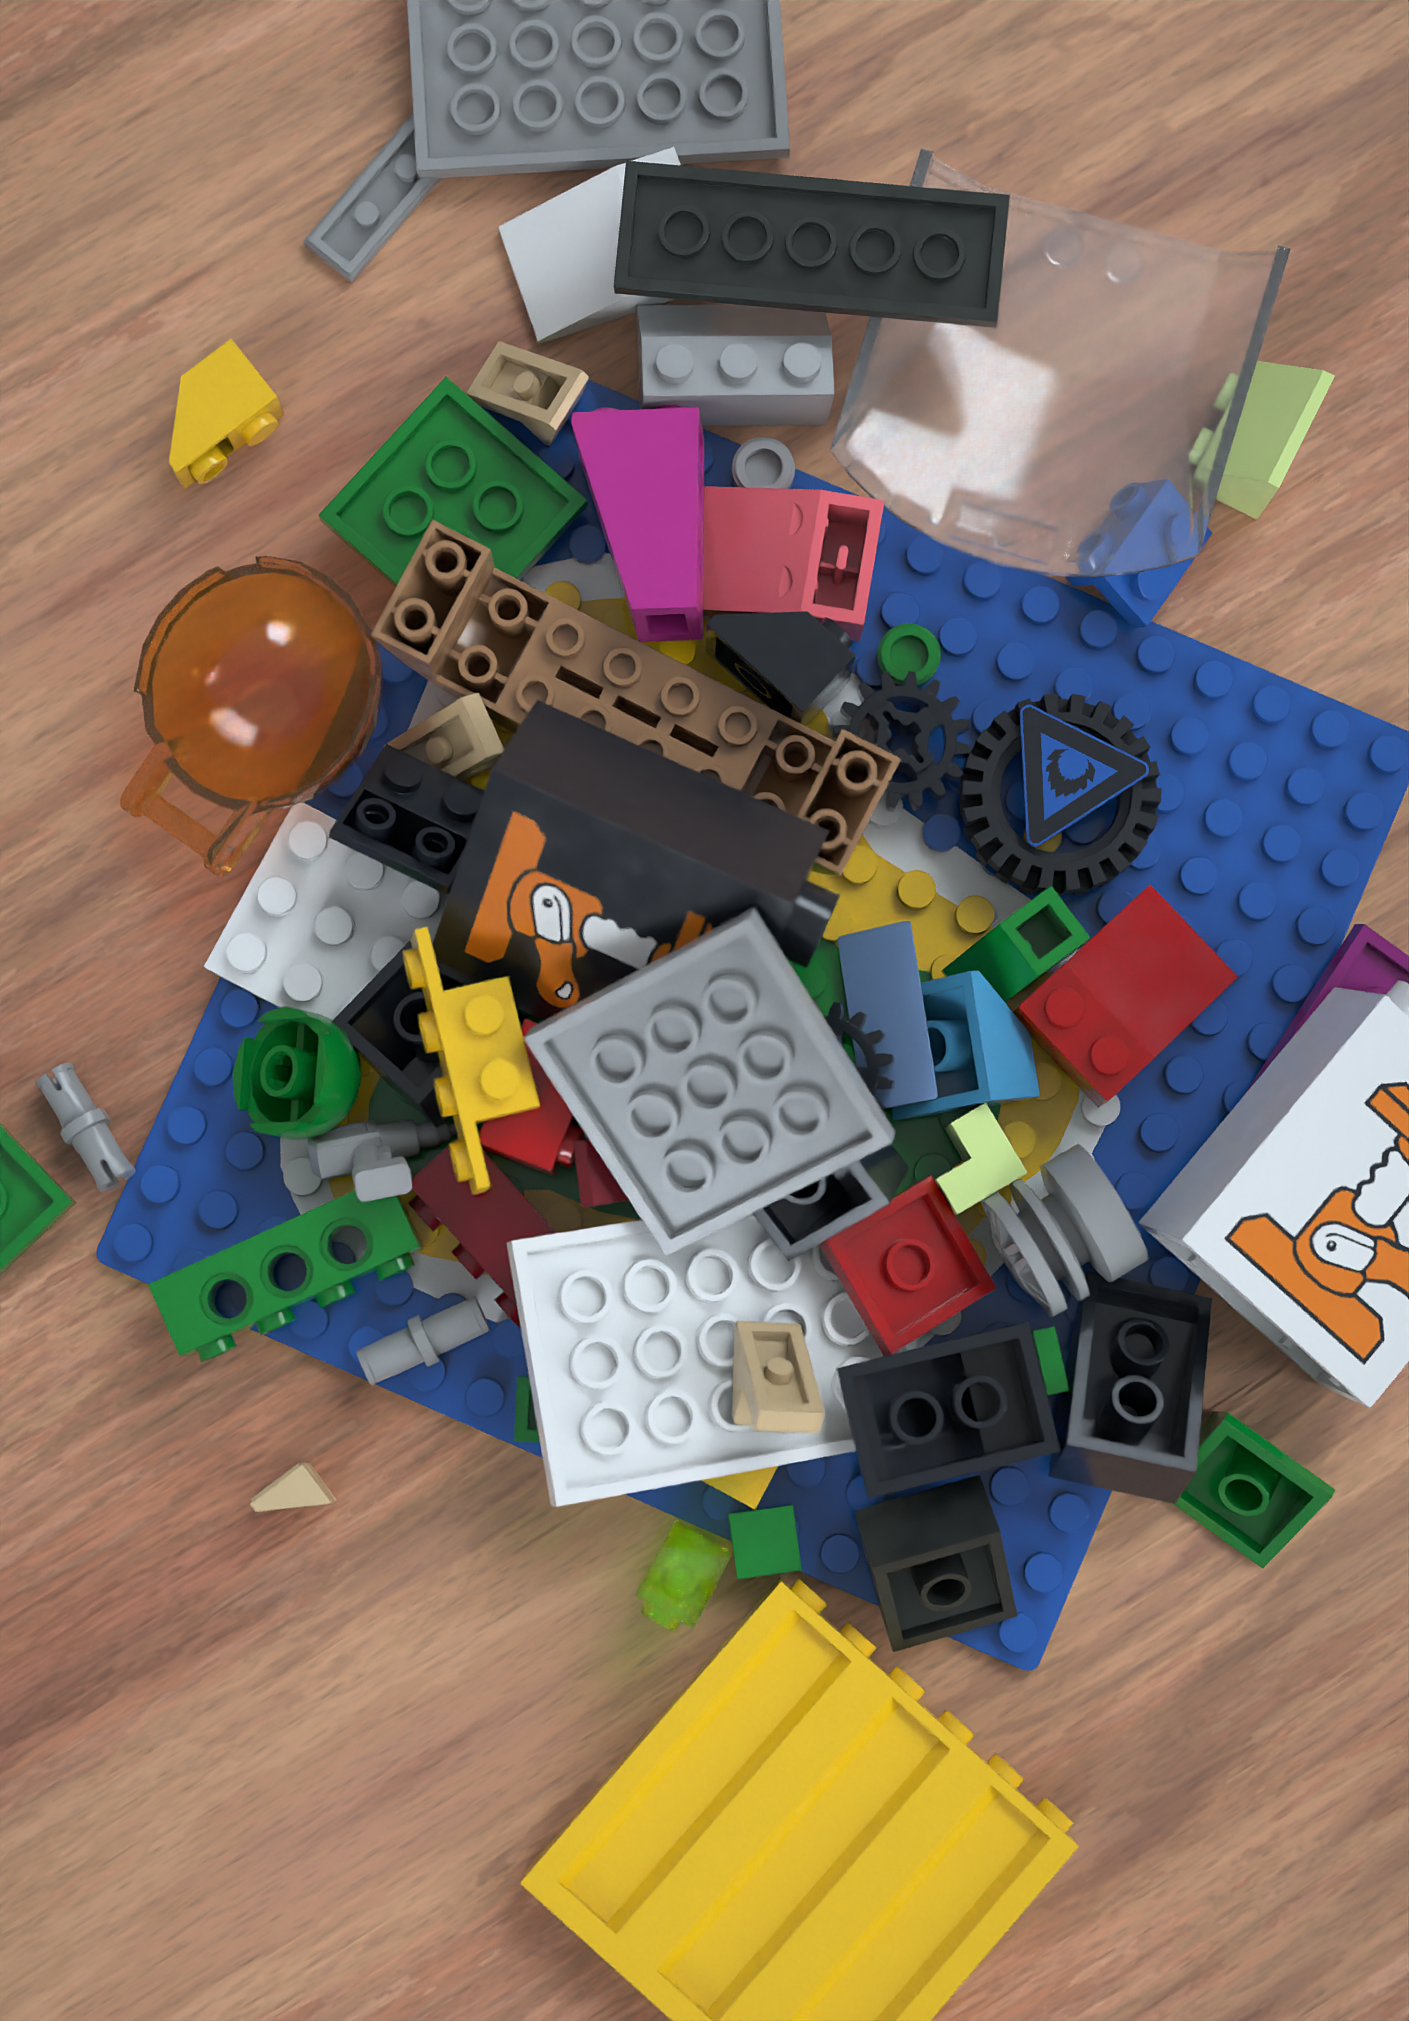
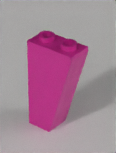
(650, 505)

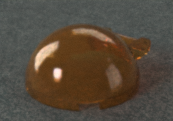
(253, 699)

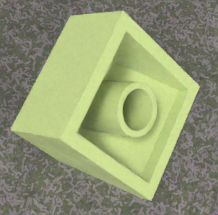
(1269, 433)

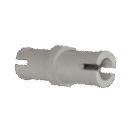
(85, 1127)
(423, 1340)

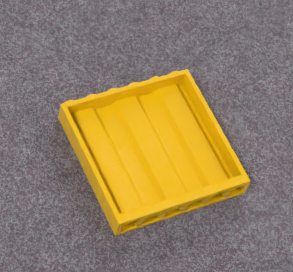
(800, 1838)

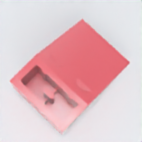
(790, 553)

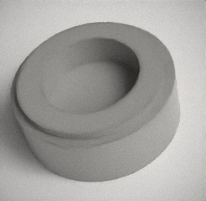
(763, 464)

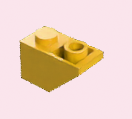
(217, 412)

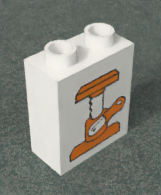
(1307, 1197)

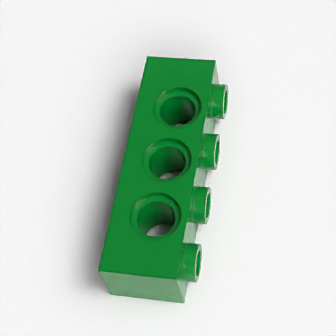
(188, 1294)

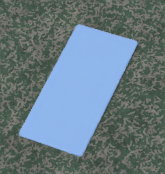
(886, 986)

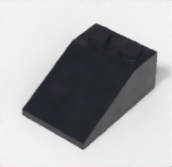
(1133, 1389)
(948, 1409)

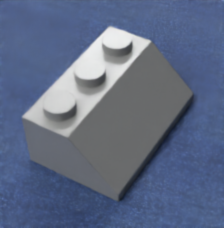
(736, 363)

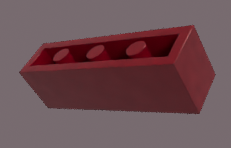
(478, 1221)

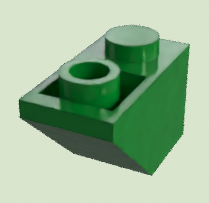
(1023, 945)

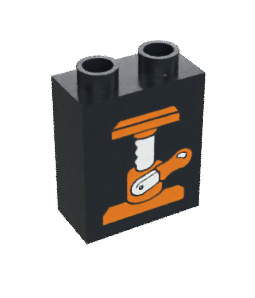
(612, 859)

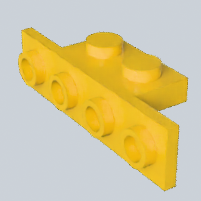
(478, 1053)

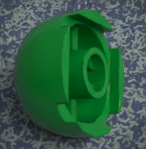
(296, 1074)

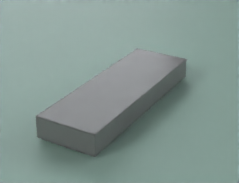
(372, 207)

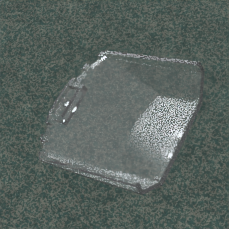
(1089, 414)

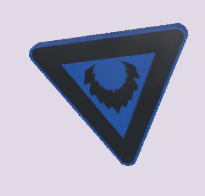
(1067, 773)

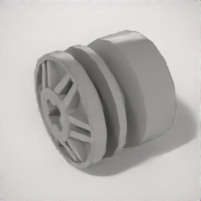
(1067, 1228)

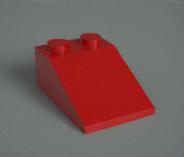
(1124, 996)

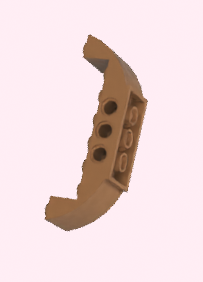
(516, 645)

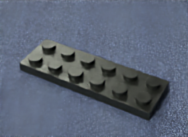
(811, 244)

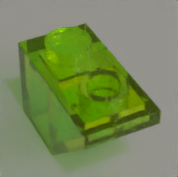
(681, 1577)

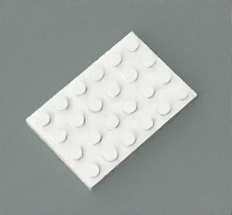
(640, 1349)

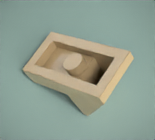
(529, 389)
(454, 739)
(774, 1379)

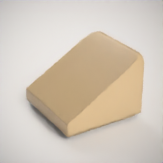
(295, 1488)

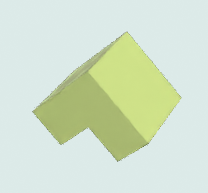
(987, 1159)

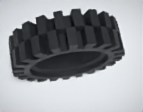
(1037, 868)

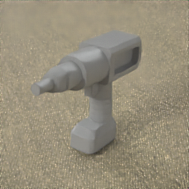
(375, 1154)

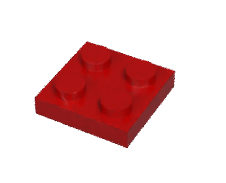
(908, 1266)

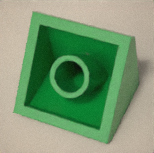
(1250, 1490)

